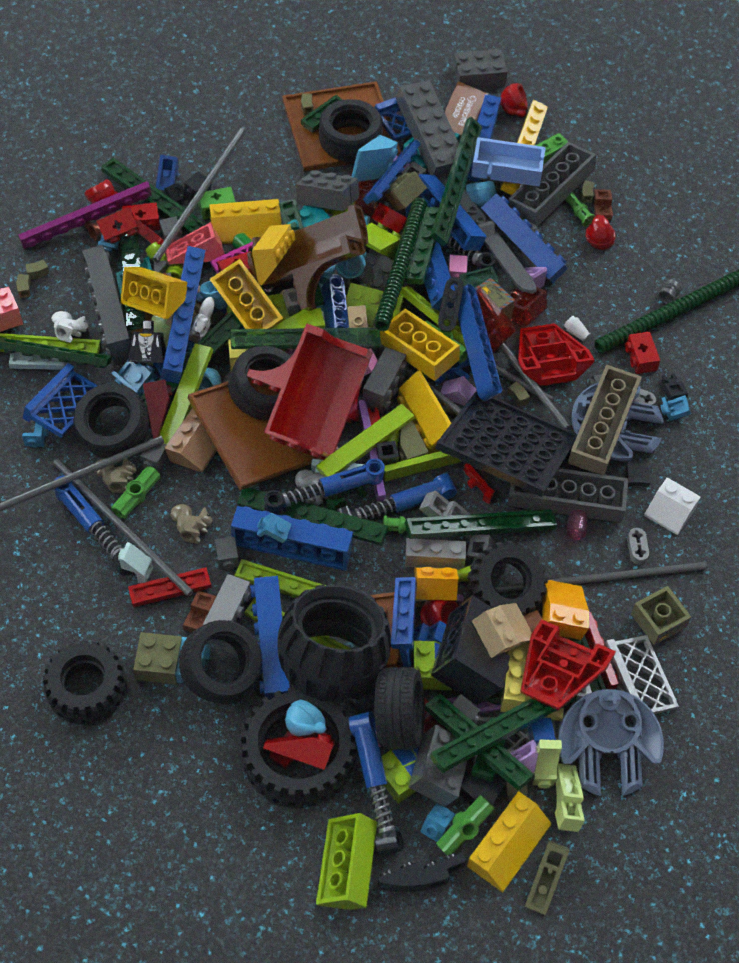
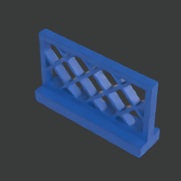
(390, 108)
(49, 393)
(403, 618)

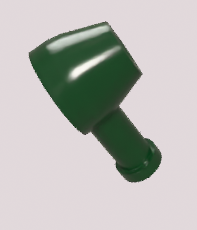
(335, 503)

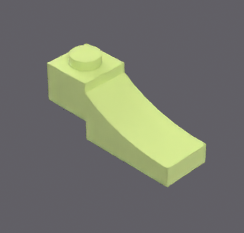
(547, 763)
(569, 798)

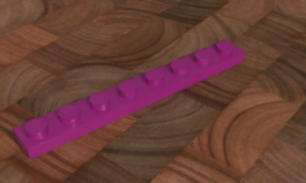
(88, 213)

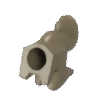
(117, 477)
(189, 525)

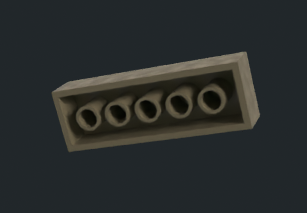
(604, 420)

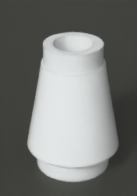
(576, 328)

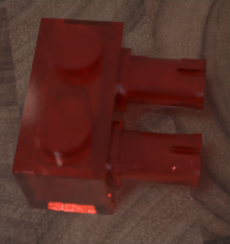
(528, 305)

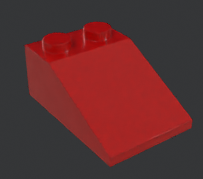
(310, 749)

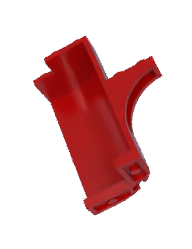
(316, 392)

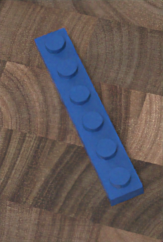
(390, 174)

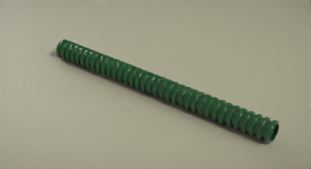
(400, 265)
(668, 312)

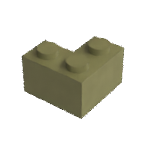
(405, 190)

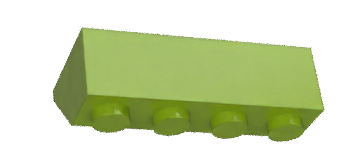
(347, 862)

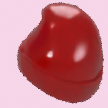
(514, 100)
(100, 191)
(600, 233)
(436, 610)

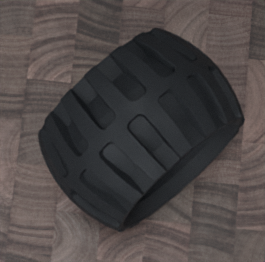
(326, 670)

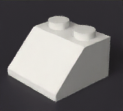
(672, 506)

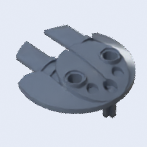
(627, 440)
(610, 735)

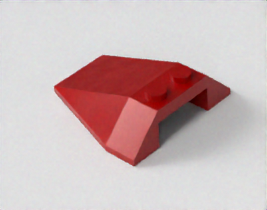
(552, 355)
(559, 667)

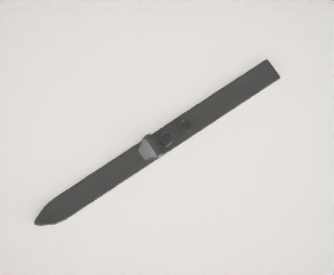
(497, 245)

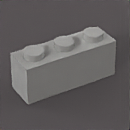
(435, 553)
(230, 600)

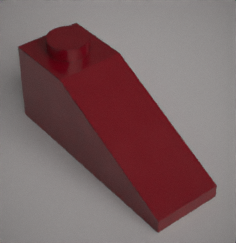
(157, 401)

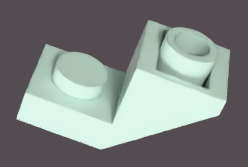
(135, 561)

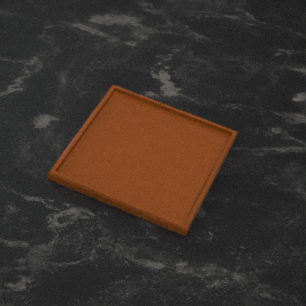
(308, 143)
(241, 438)

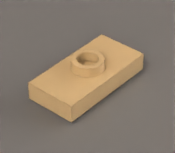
(357, 317)

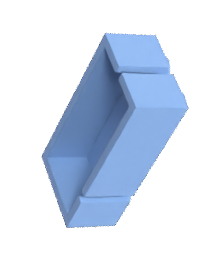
(508, 161)

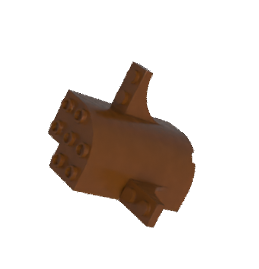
(315, 251)

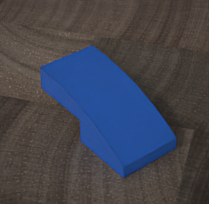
(429, 633)

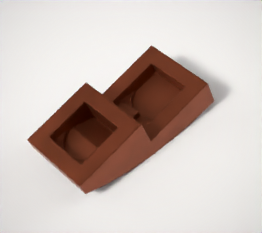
(603, 203)
(199, 610)

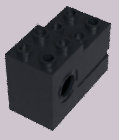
(463, 658)

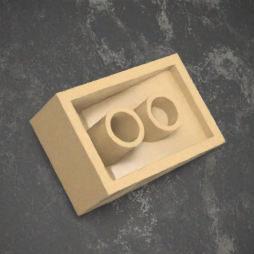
(502, 629)

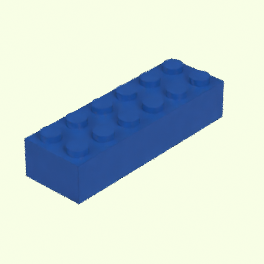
(304, 542)

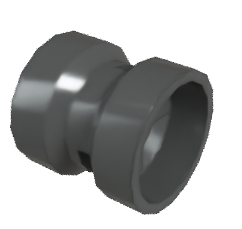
(669, 291)

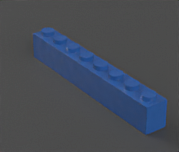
(183, 317)

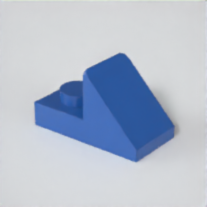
(167, 171)

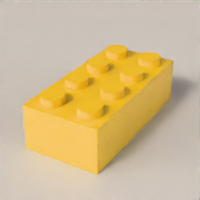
(422, 344)

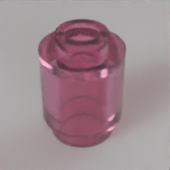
(577, 525)

